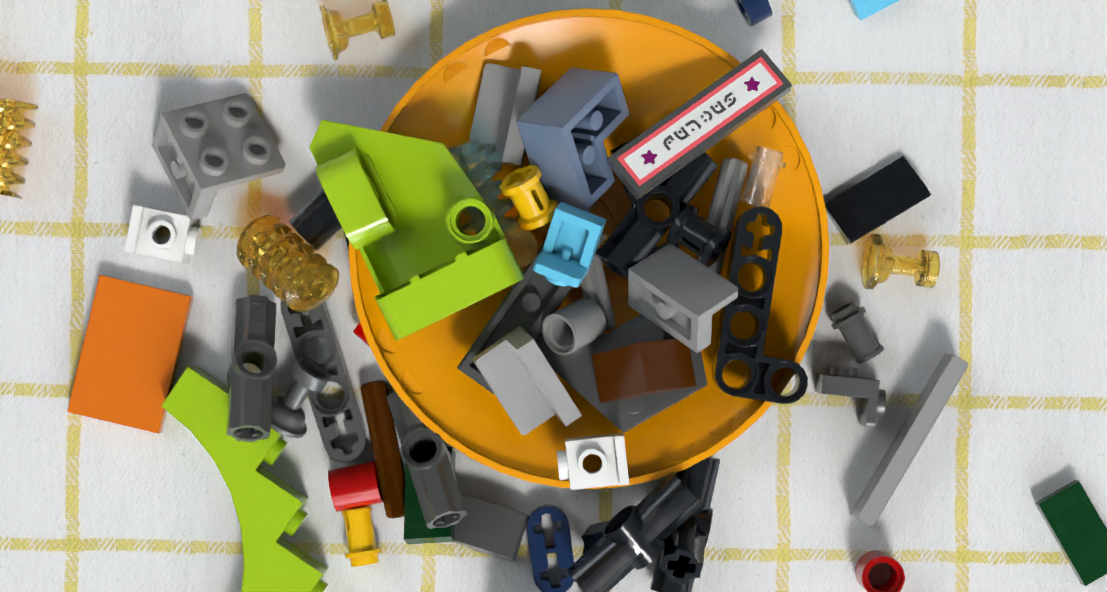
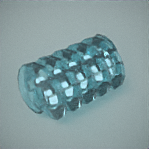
(472, 159)

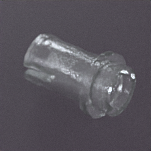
(762, 176)

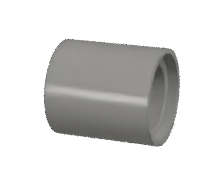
(574, 326)

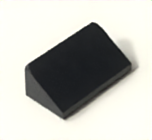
(876, 200)

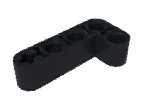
(758, 305)

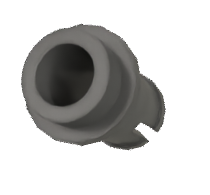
(856, 331)

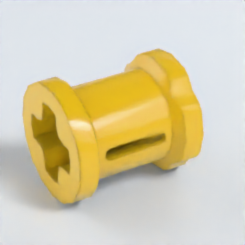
(529, 197)

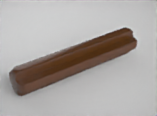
(385, 447)

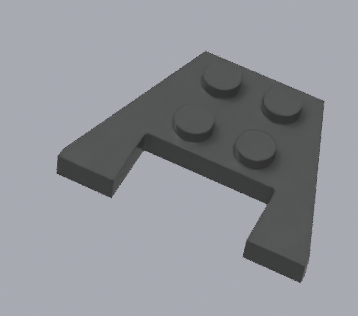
(579, 371)

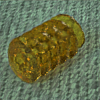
(11, 124)
(286, 264)

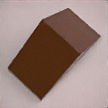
(643, 370)

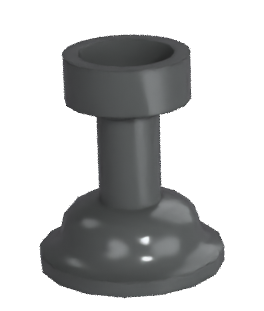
(286, 410)

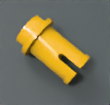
(360, 536)

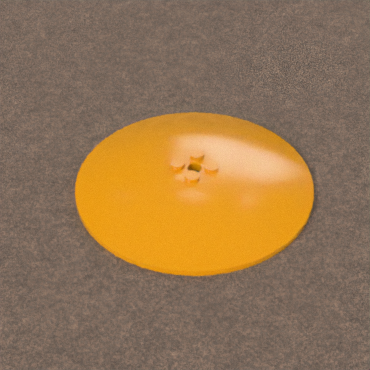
(658, 73)

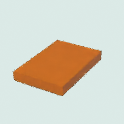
(130, 353)

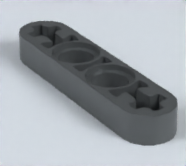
(338, 374)

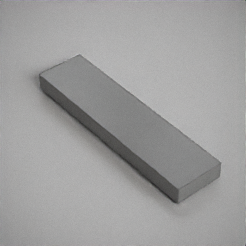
(909, 439)

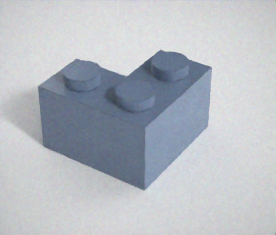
(567, 134)

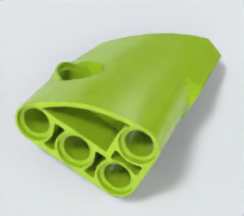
(403, 213)

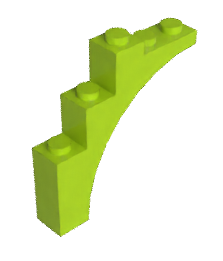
(261, 500)

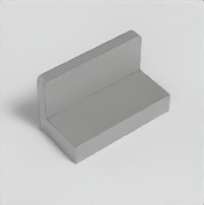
(501, 100)
(679, 295)
(525, 382)

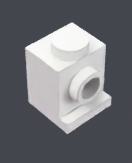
(142, 232)
(610, 450)

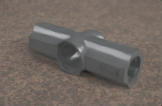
(248, 391)
(433, 480)

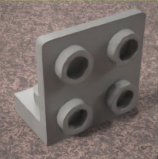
(214, 149)

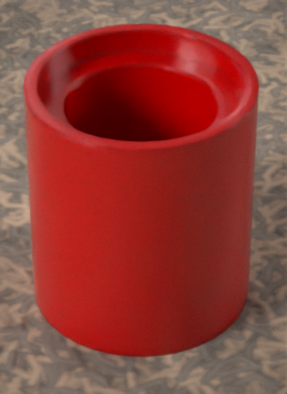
(354, 486)
(872, 558)

